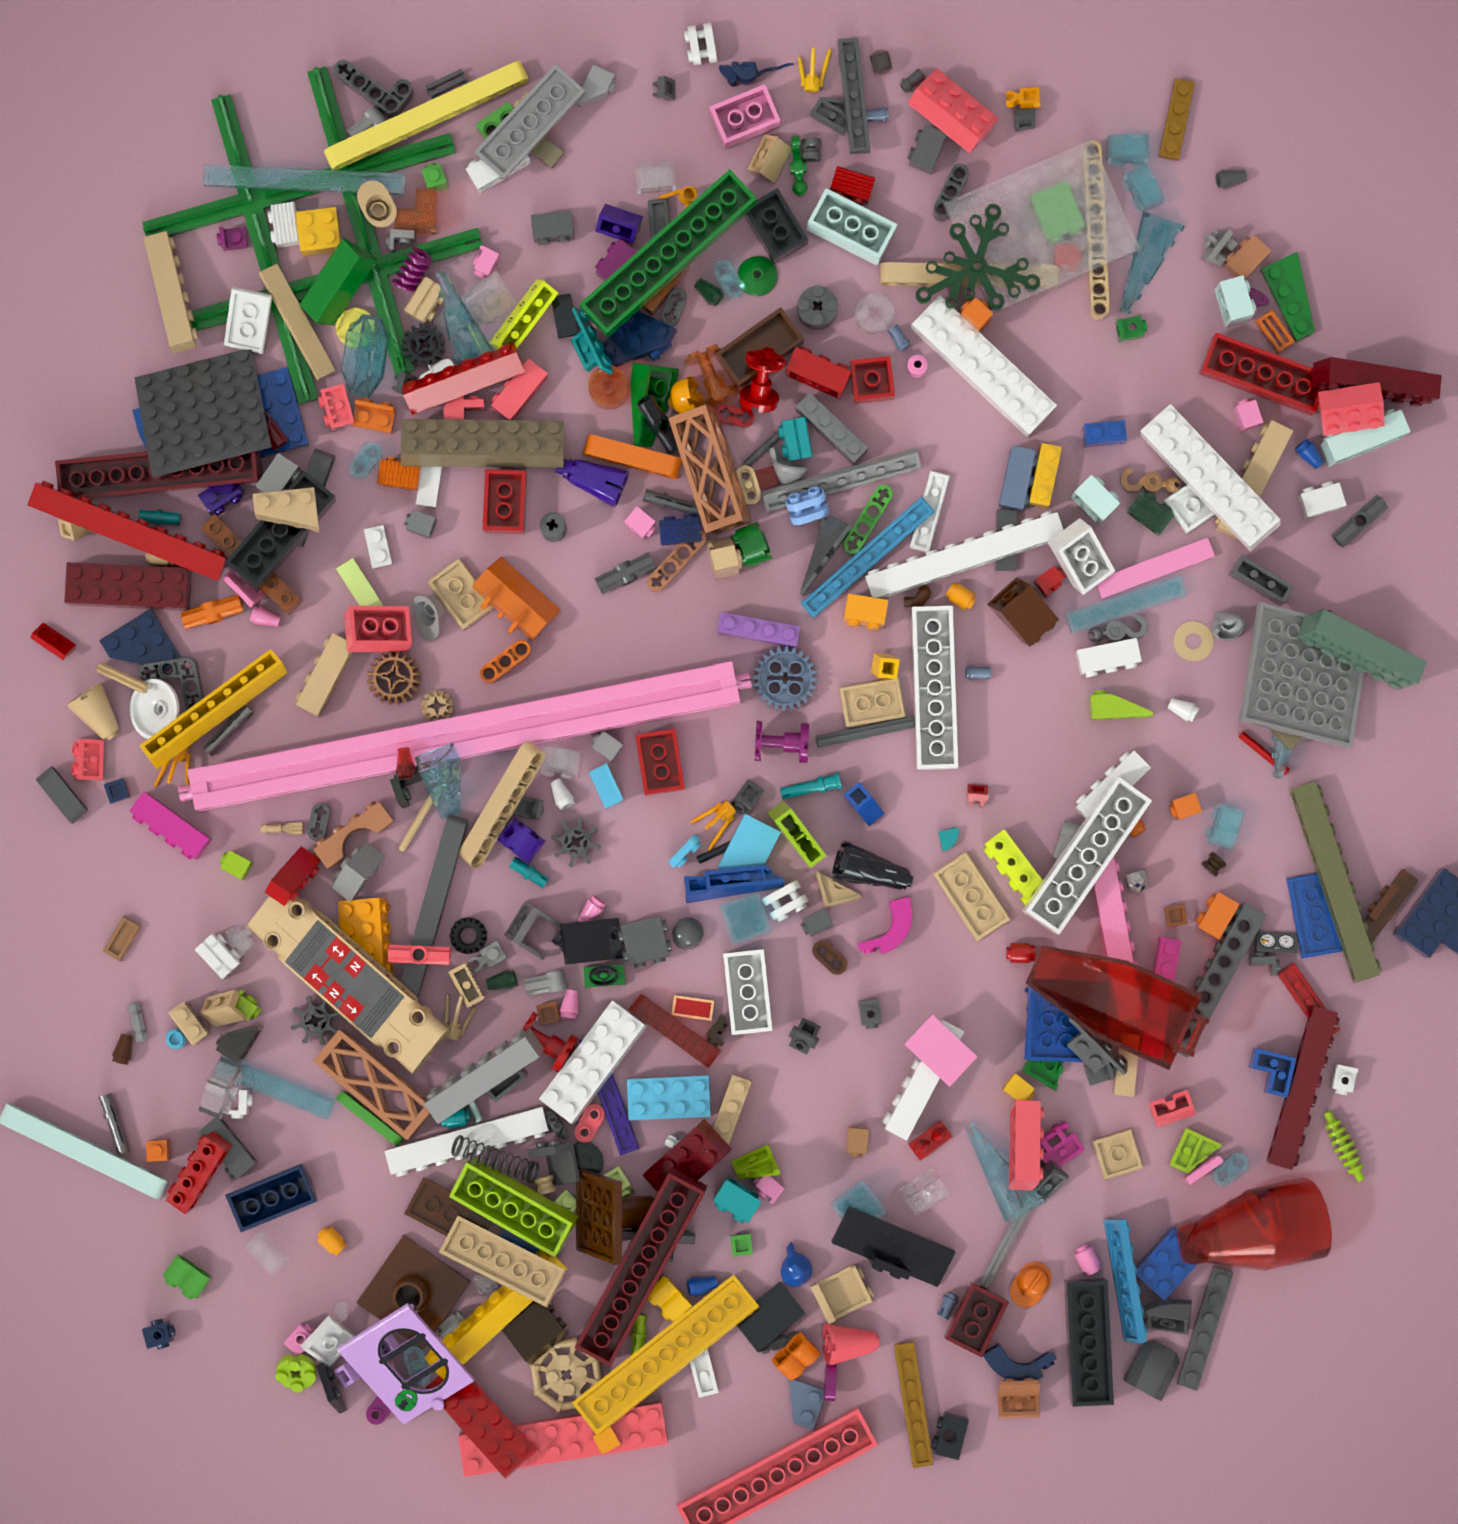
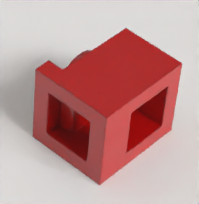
(1050, 580)

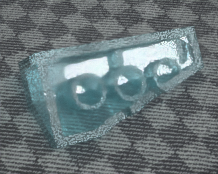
(442, 778)

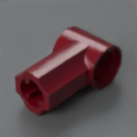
(277, 437)

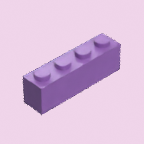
(758, 630)

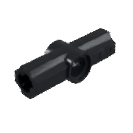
(653, 414)

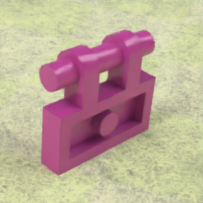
(1063, 1150)

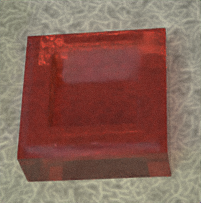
(766, 477)

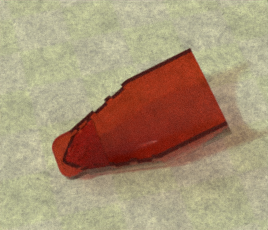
(1261, 1229)

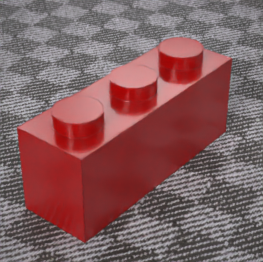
(293, 876)

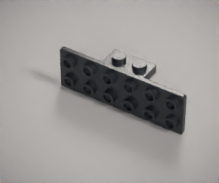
(893, 1247)

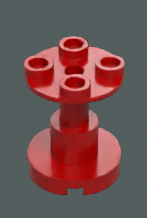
(760, 393)
(552, 1046)

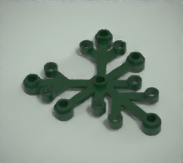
(955, 277)

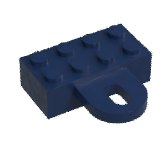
(1433, 916)

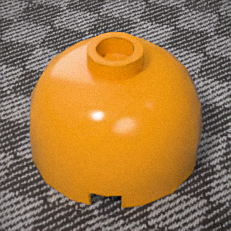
(685, 395)

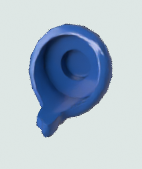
(795, 1268)

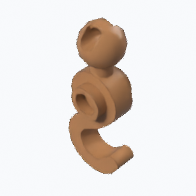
(1151, 482)

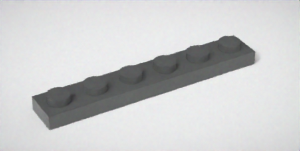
(853, 96)
(1205, 1328)

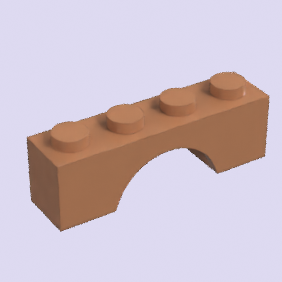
(332, 850)

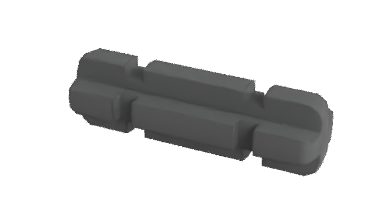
(779, 1343)

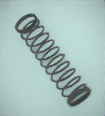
(535, 1165)

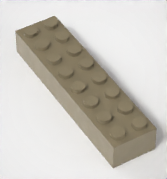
(482, 443)

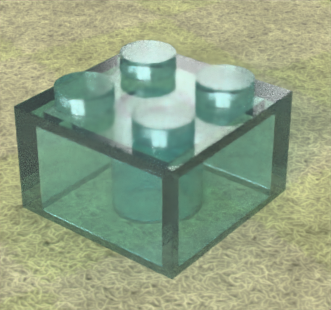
(745, 918)
(858, 1197)

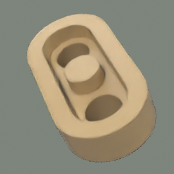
(749, 485)

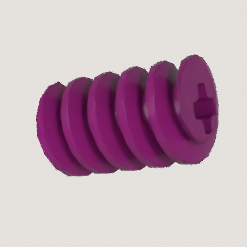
(414, 270)

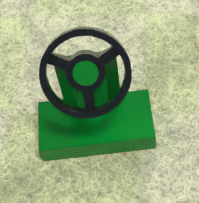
(604, 975)

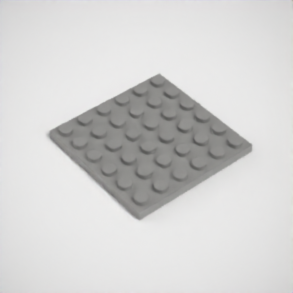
(1296, 684)

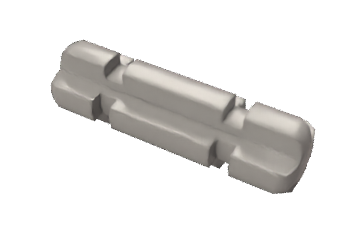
(137, 1022)

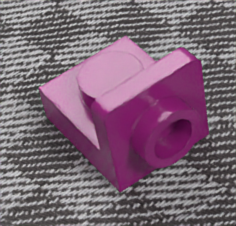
(232, 238)

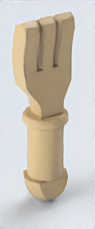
(294, 828)

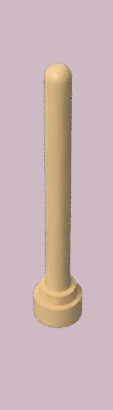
(416, 824)

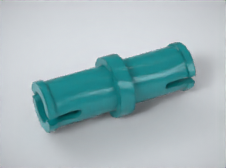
(160, 517)
(529, 872)

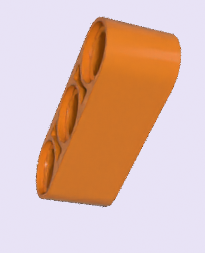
(510, 652)

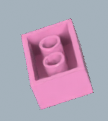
(745, 116)

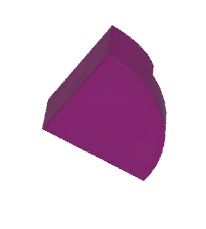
(1258, 297)

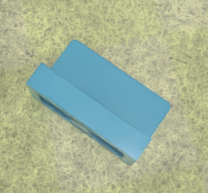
(606, 786)

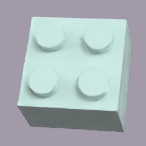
(1235, 301)
(1095, 499)

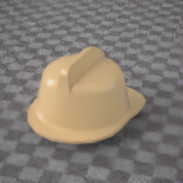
(376, 204)

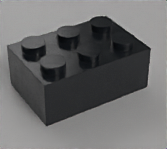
(776, 226)

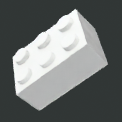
(1081, 556)

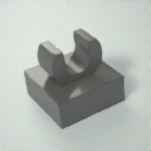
(666, 88)
(1024, 119)
(402, 378)

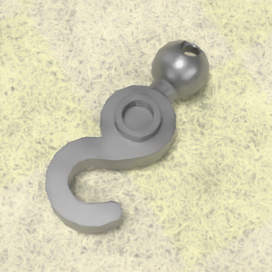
(1117, 630)

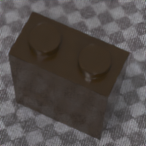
(535, 1331)

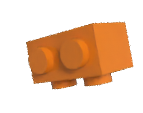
(976, 313)

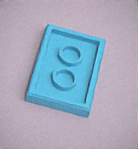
(749, 844)

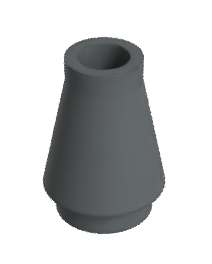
(1229, 178)

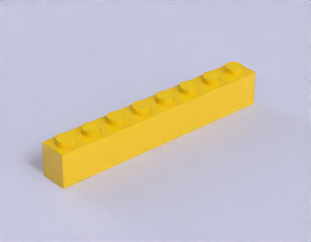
(213, 709)
(485, 1322)

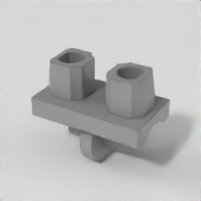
(1224, 239)

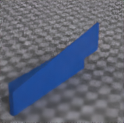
(730, 883)

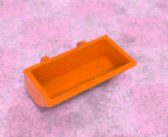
(515, 599)

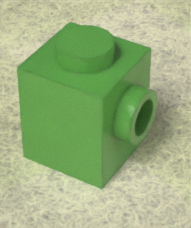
(434, 177)

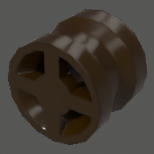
(1213, 864)

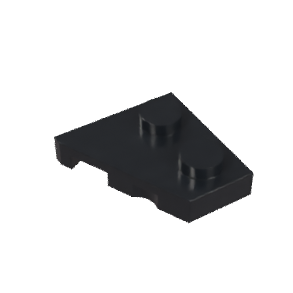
(331, 1390)

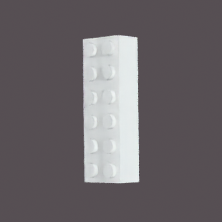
(593, 1062)
(914, 1095)

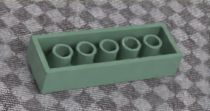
(1361, 649)

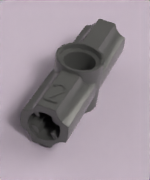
(1350, 529)
(625, 573)

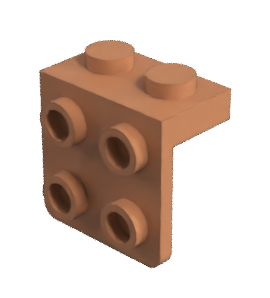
(1018, 1399)

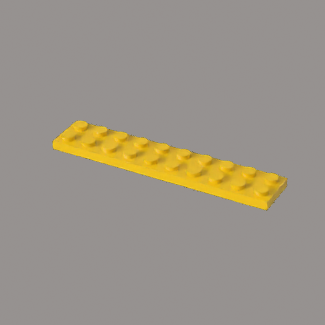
(665, 1355)

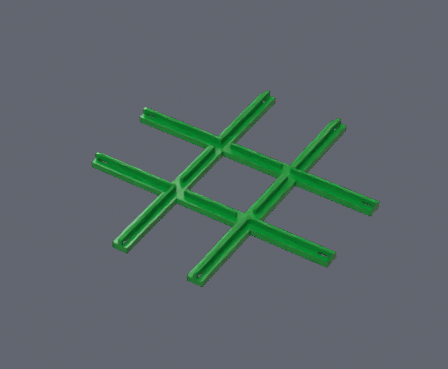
(253, 202)

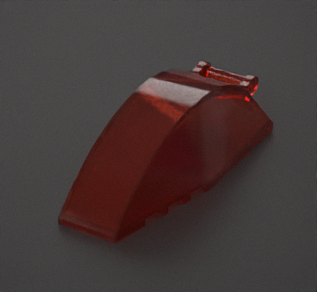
(1120, 1002)

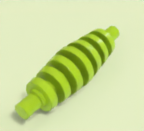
(1344, 1146)

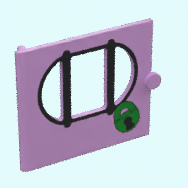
(405, 1401)

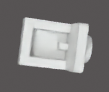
(245, 1101)

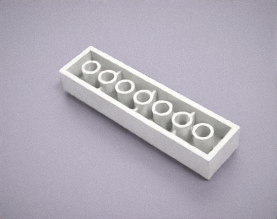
(983, 366)
(1210, 477)
(934, 688)
(1087, 855)

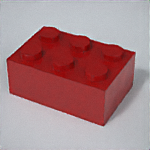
(818, 372)
(504, 501)
(660, 762)

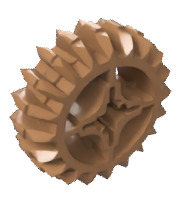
(392, 687)

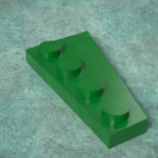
(1289, 292)
(1044, 1071)

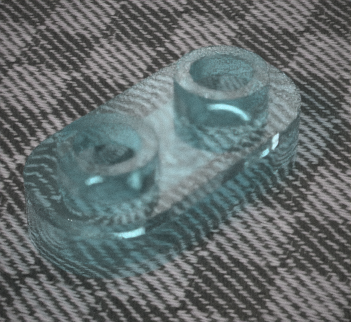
(729, 279)
(363, 459)
(1230, 1170)
(416, 1365)

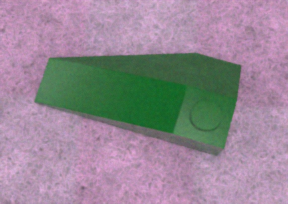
(650, 380)

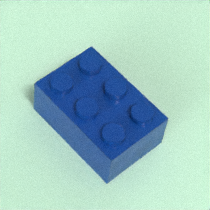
(1163, 1266)

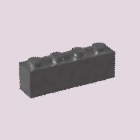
(831, 429)

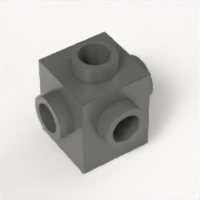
(804, 1036)

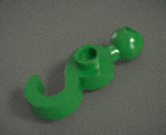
(798, 167)

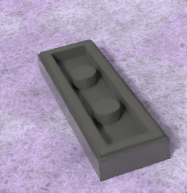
(1005, 518)

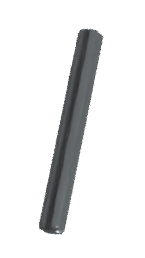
(865, 731)

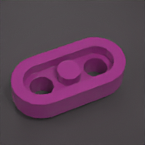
(380, 1406)

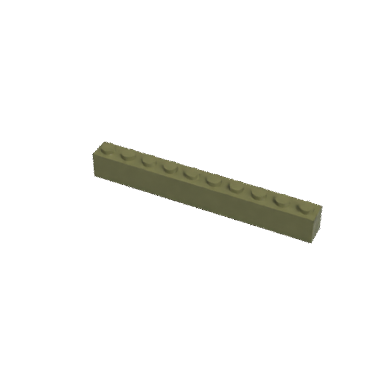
(1334, 882)

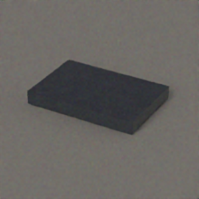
(591, 941)
(773, 1317)

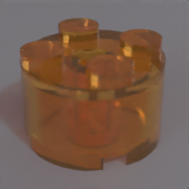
(612, 398)

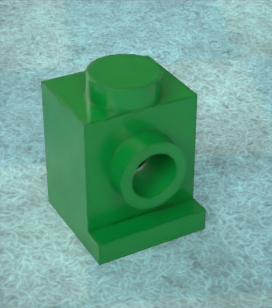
(1125, 333)

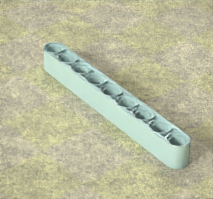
(83, 1151)

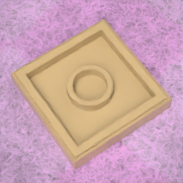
(1117, 1154)

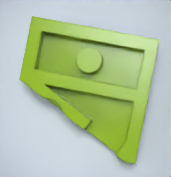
(1192, 1150)
(756, 1164)

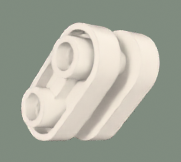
(692, 37)
(797, 903)

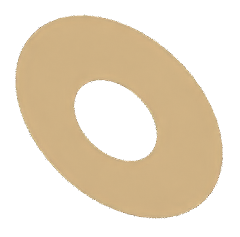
(1193, 654)

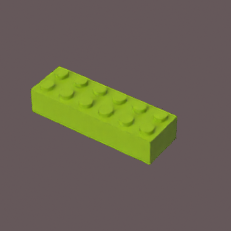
(514, 1207)

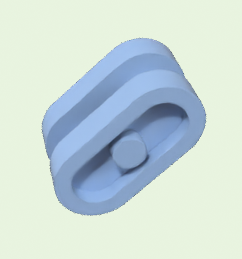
(807, 506)

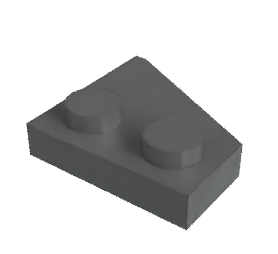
(831, 114)

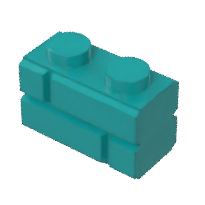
(795, 439)

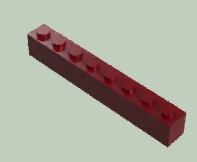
(1305, 1079)

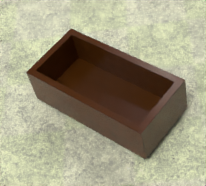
(773, 332)

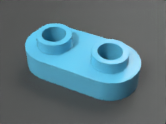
(691, 845)

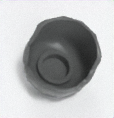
(687, 933)

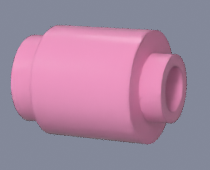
(917, 372)
(1087, 1259)

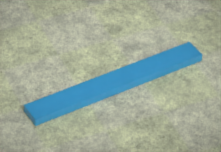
(867, 557)

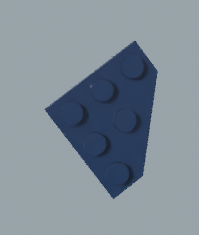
(638, 338)
(140, 641)

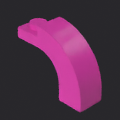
(901, 923)

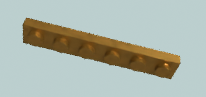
(913, 1404)

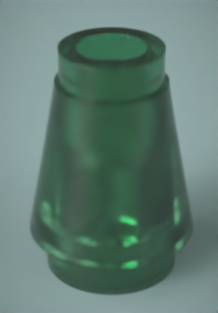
(710, 292)
(502, 981)

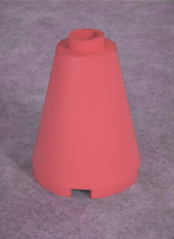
(847, 1343)

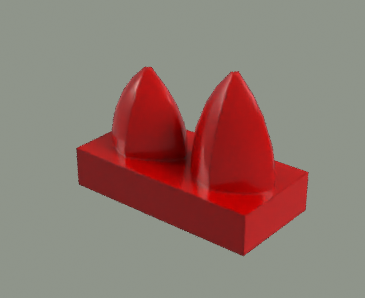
(930, 1140)

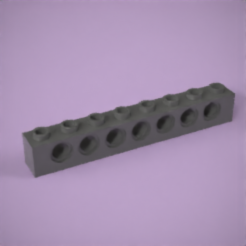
(1254, 920)

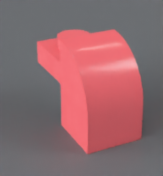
(456, 408)

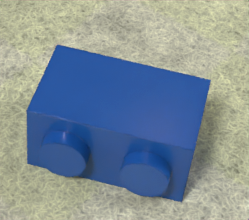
(1104, 433)

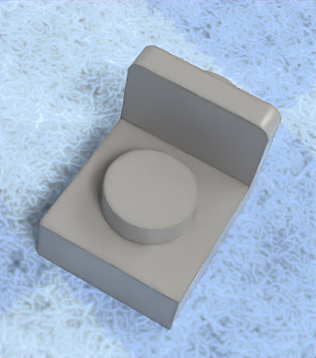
(403, 236)

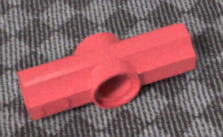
(433, 954)

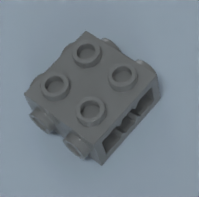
(645, 941)

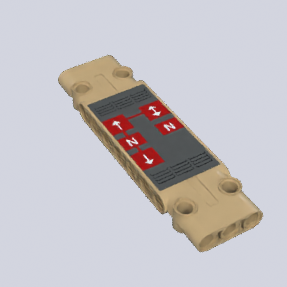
(349, 980)

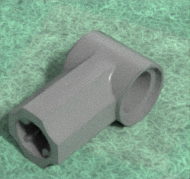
(370, 119)
(1066, 833)
(549, 982)

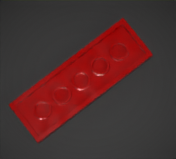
(487, 1427)

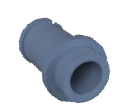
(877, 114)
(899, 338)
(977, 672)
(947, 1305)

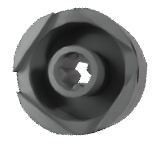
(817, 296)

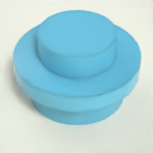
(175, 1039)

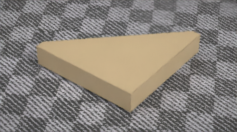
(834, 892)

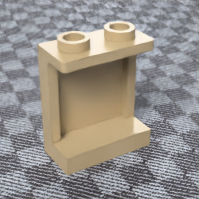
(842, 1293)

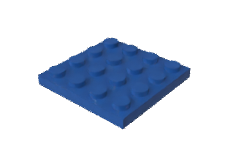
(1047, 1031)

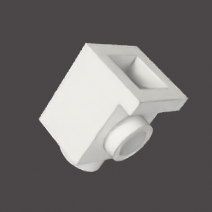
(1338, 1073)

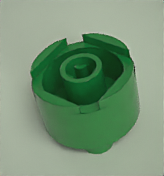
(753, 545)

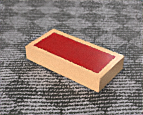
(692, 1008)

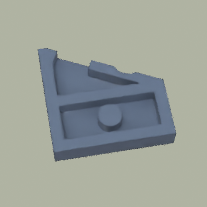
(805, 1403)

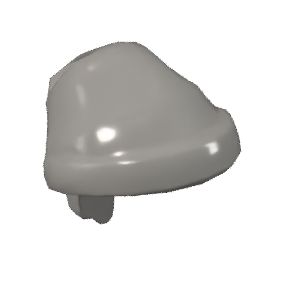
(786, 471)
(1227, 625)

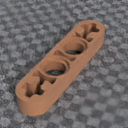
(679, 562)

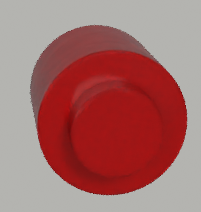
(1020, 952)

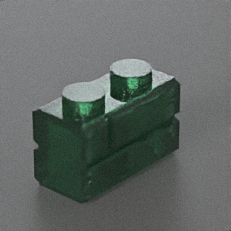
(1150, 512)

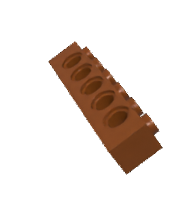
(274, 587)

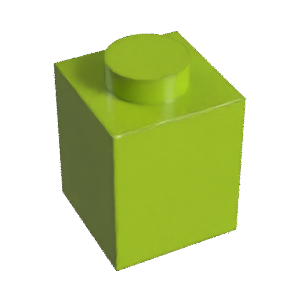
(235, 864)

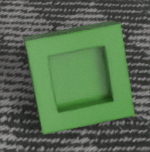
(741, 1244)

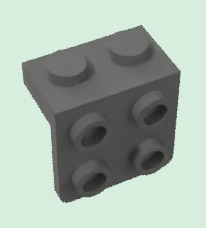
(560, 1160)

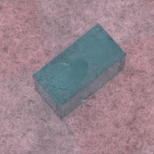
(1127, 149)
(1143, 188)
(1225, 826)

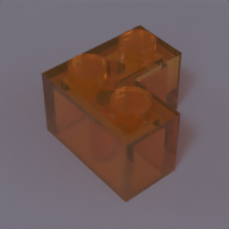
(424, 216)

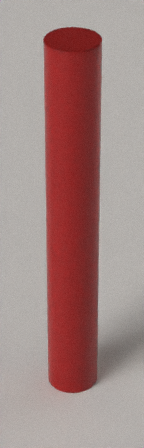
(1259, 749)

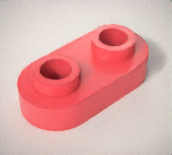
(589, 1123)

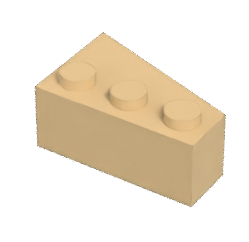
(288, 507)

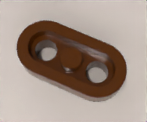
(829, 957)

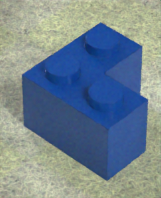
(1279, 1070)

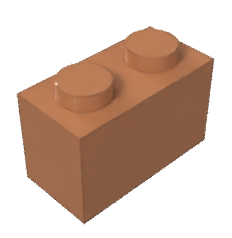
(1247, 258)

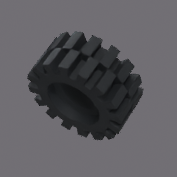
(459, 926)

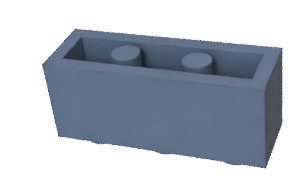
(1018, 478)

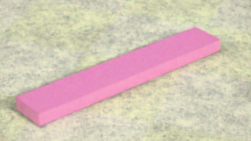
(1155, 568)

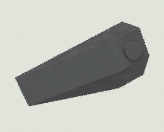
(830, 538)

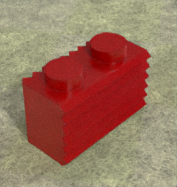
(852, 185)

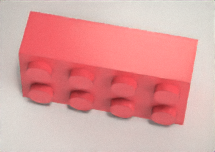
(953, 110)
(1025, 1145)

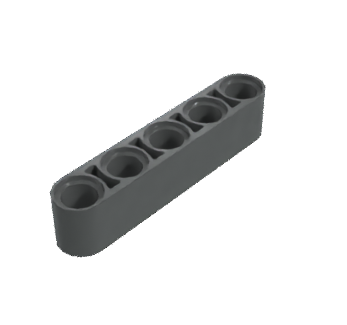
(319, 469)

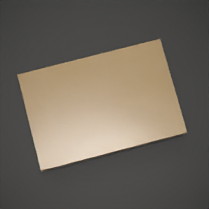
(455, 591)
(872, 702)

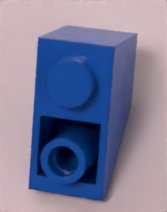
(863, 804)

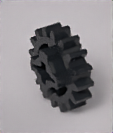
(430, 350)

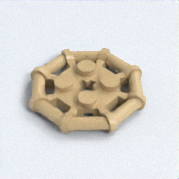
(554, 1376)

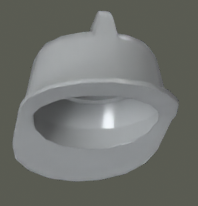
(428, 612)

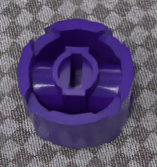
(521, 840)

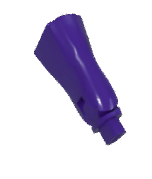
(598, 480)

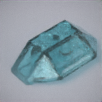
(365, 355)

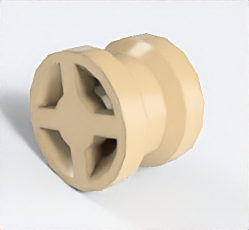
(545, 1184)

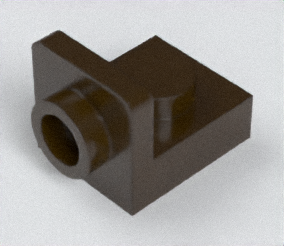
(718, 1027)

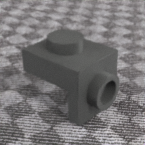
(529, 808)
(1261, 959)

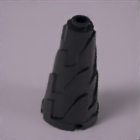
(865, 867)

